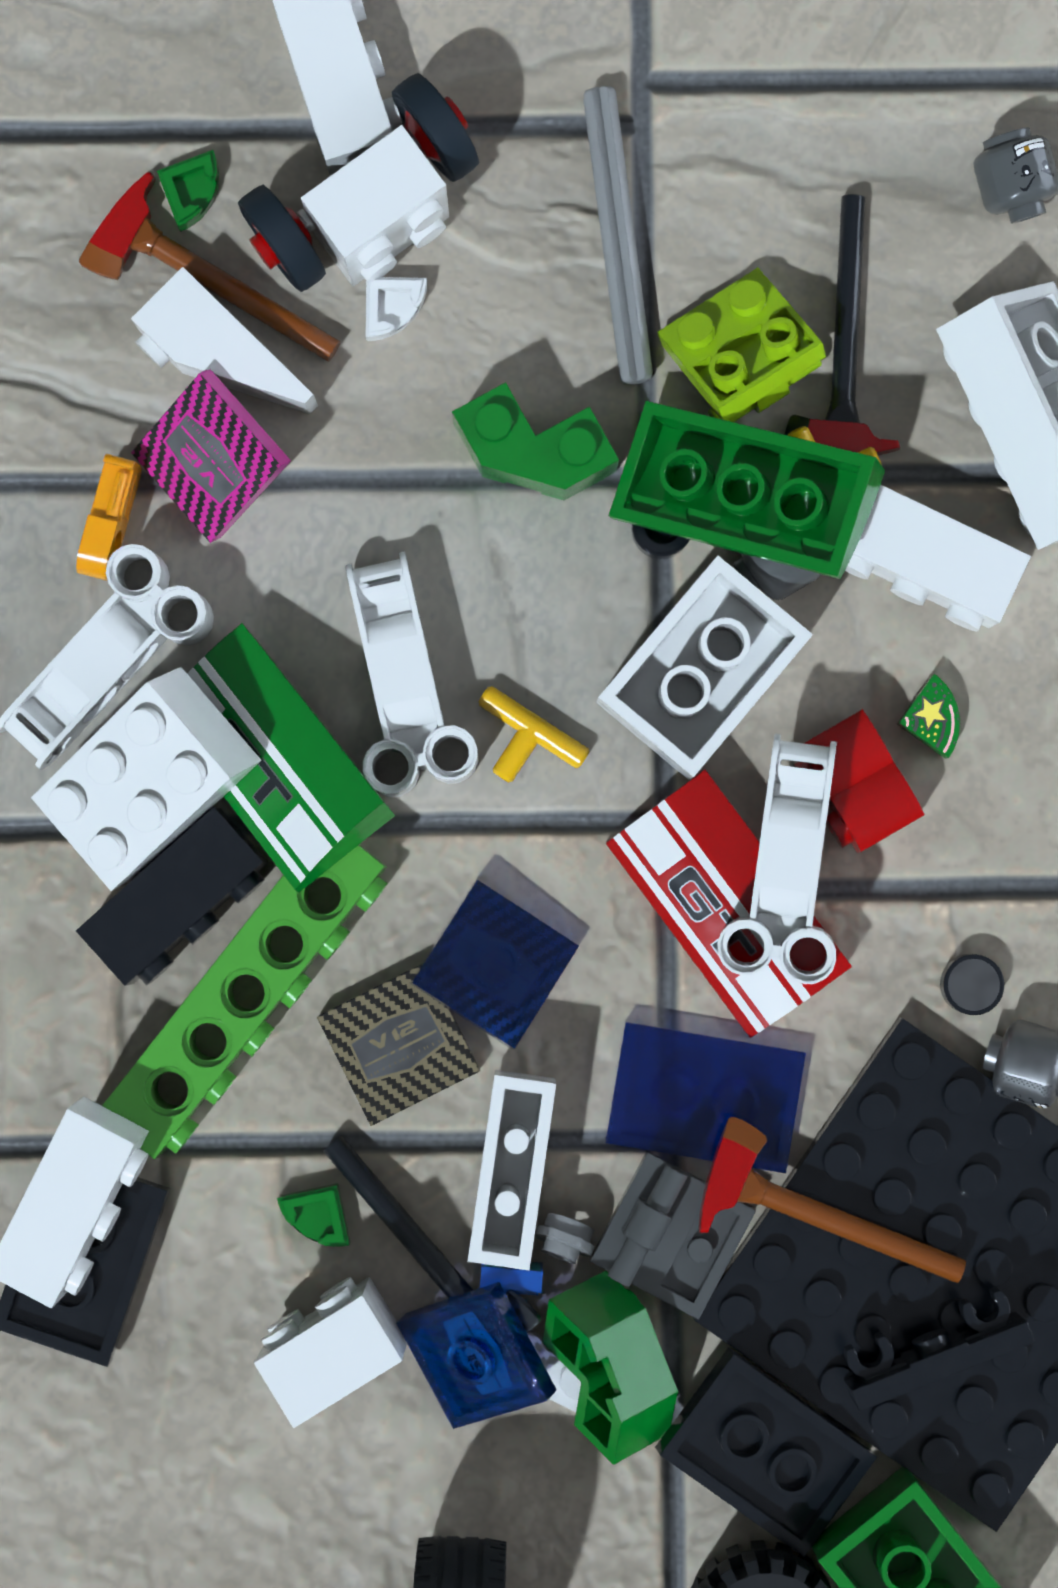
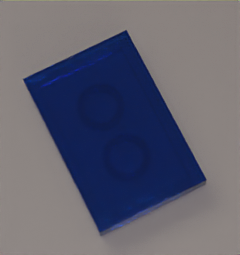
(684, 1085)

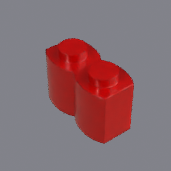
(867, 787)

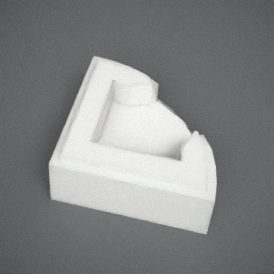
(392, 305)

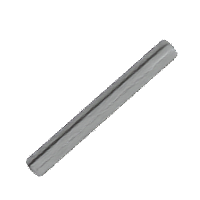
(618, 235)

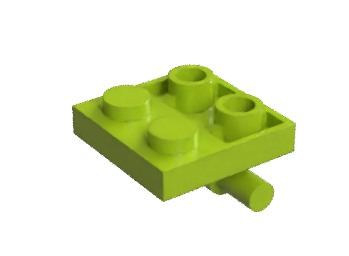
(743, 347)

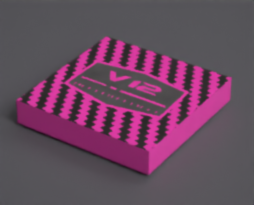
(210, 456)

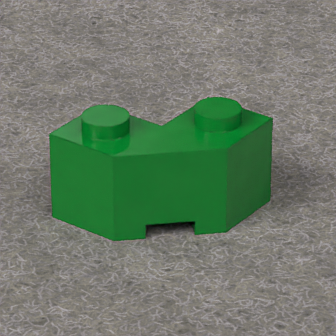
(553, 462)
(616, 1355)

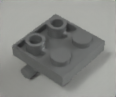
(657, 1237)

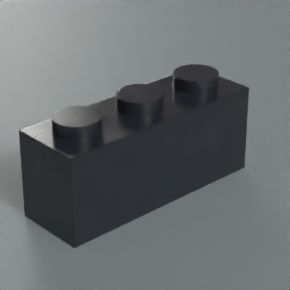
(174, 899)

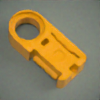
(108, 516)

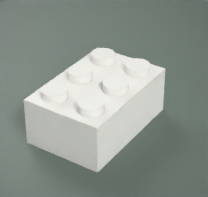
(703, 668)
(145, 777)

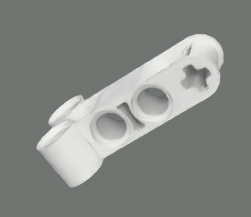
(102, 657)
(401, 677)
(788, 863)

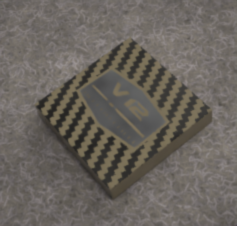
(397, 1046)

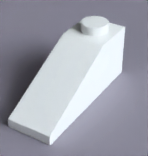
(199, 334)

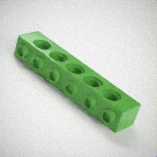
(214, 1002)

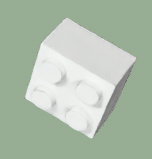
(331, 1350)

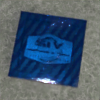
(494, 964)
(476, 1356)

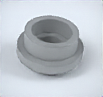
(565, 1238)

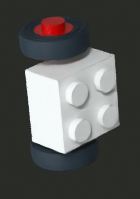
(373, 202)

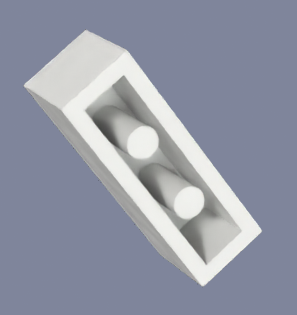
(337, 76)
(938, 561)
(512, 1170)
(70, 1202)

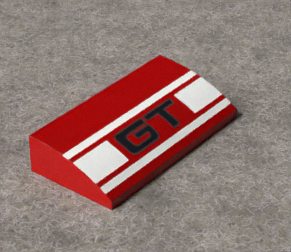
(699, 875)

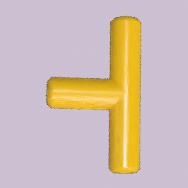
(530, 732)

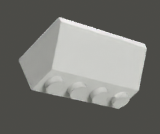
(1010, 375)

